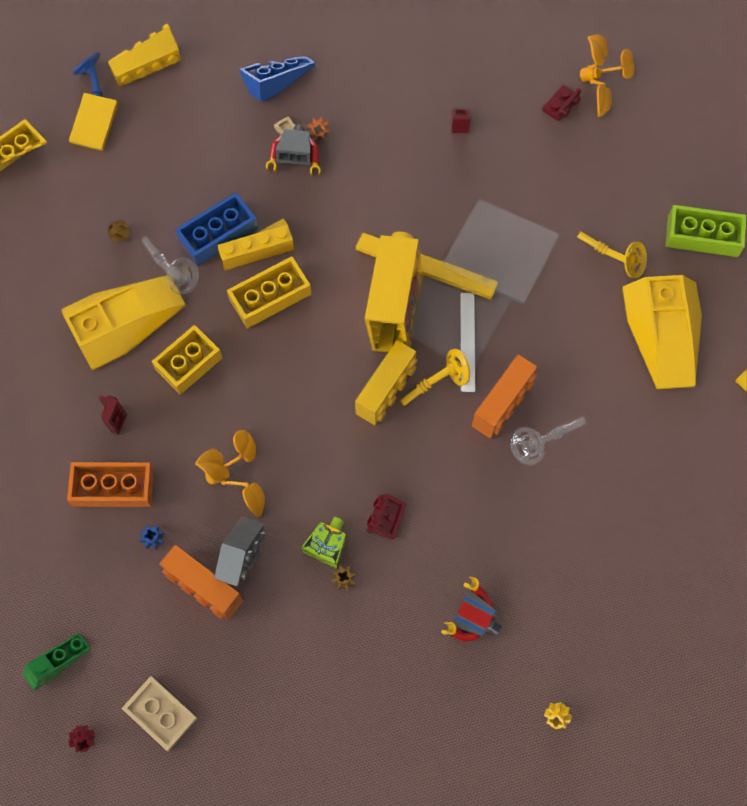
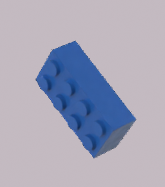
(216, 225)

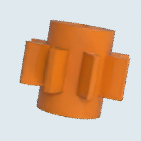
(314, 127)

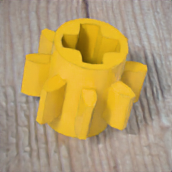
(558, 715)

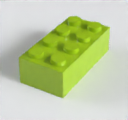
(706, 231)

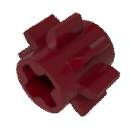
(81, 738)

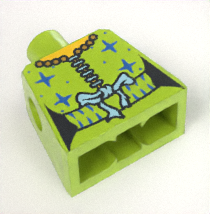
(326, 542)

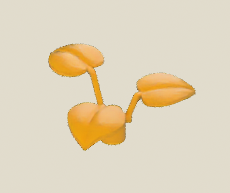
(591, 73)
(212, 464)

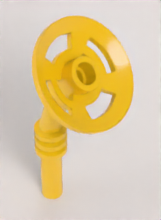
(629, 259)
(451, 369)

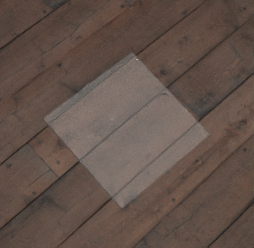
(501, 251)
(440, 317)

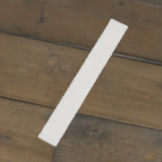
(468, 337)

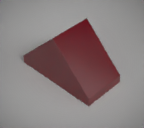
(460, 120)

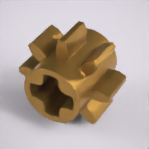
(118, 230)
(342, 572)

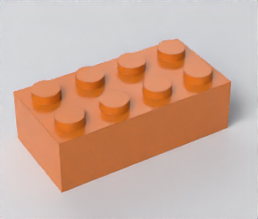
(504, 397)
(110, 484)
(200, 581)

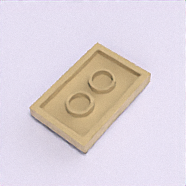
(159, 713)

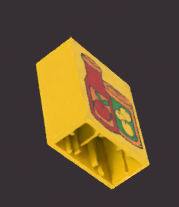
(394, 291)

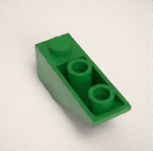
(54, 661)

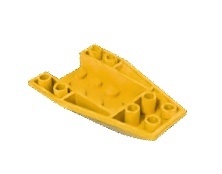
(120, 318)
(666, 327)

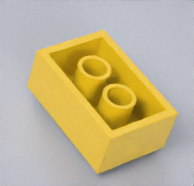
(187, 359)

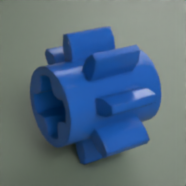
(147, 535)

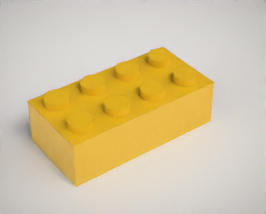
(269, 292)
(385, 383)

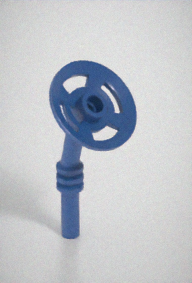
(88, 66)

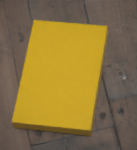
(93, 121)

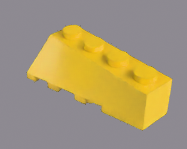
(145, 57)
(18, 142)
(264, 244)

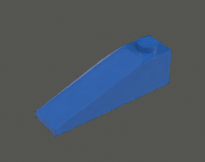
(271, 79)

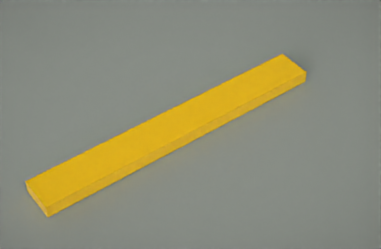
(431, 268)

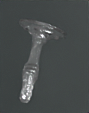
(178, 275)
(533, 443)

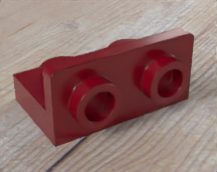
(562, 102)
(113, 413)
(386, 516)

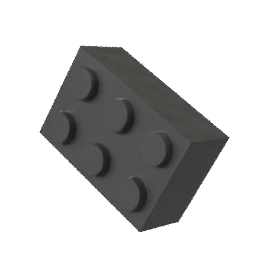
(239, 551)

